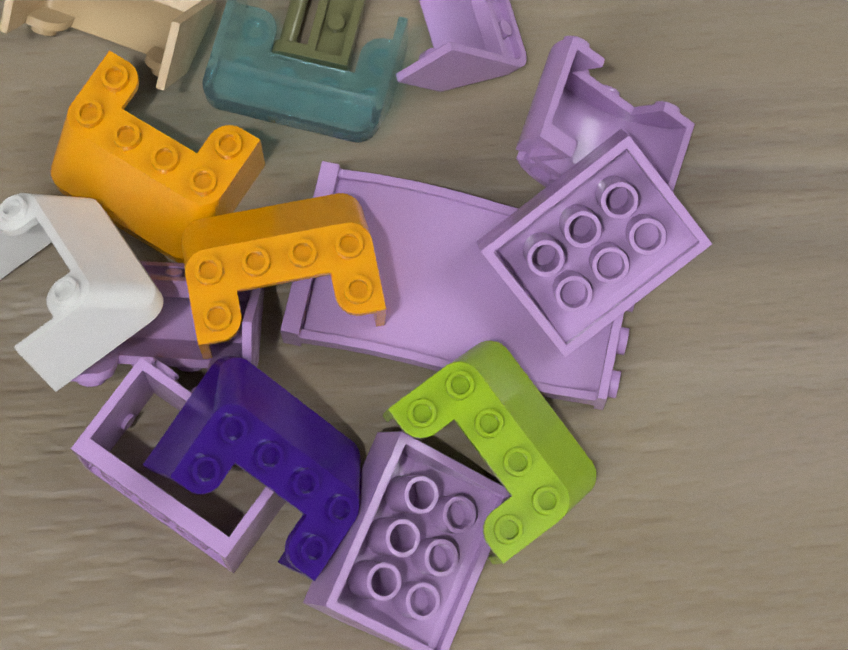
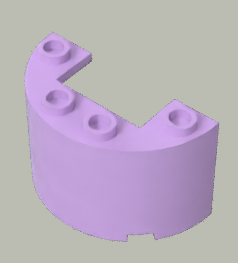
(578, 114)

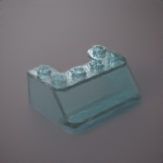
(297, 93)

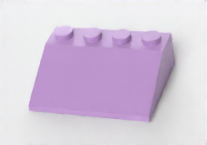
(593, 242)
(412, 548)

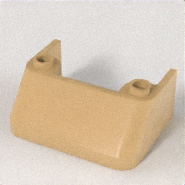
(161, 29)

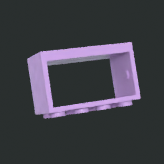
(109, 425)

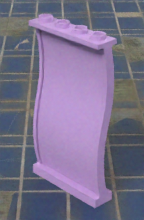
(442, 292)

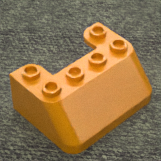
(142, 175)
(277, 248)

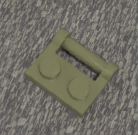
(331, 35)

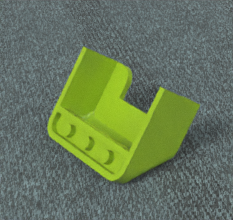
(513, 435)

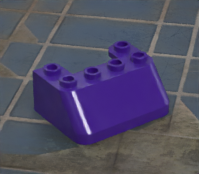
(278, 440)

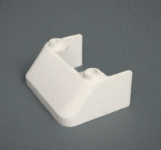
(93, 305)

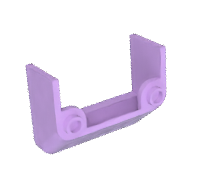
(469, 43)

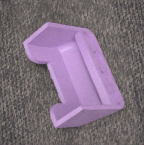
(172, 333)

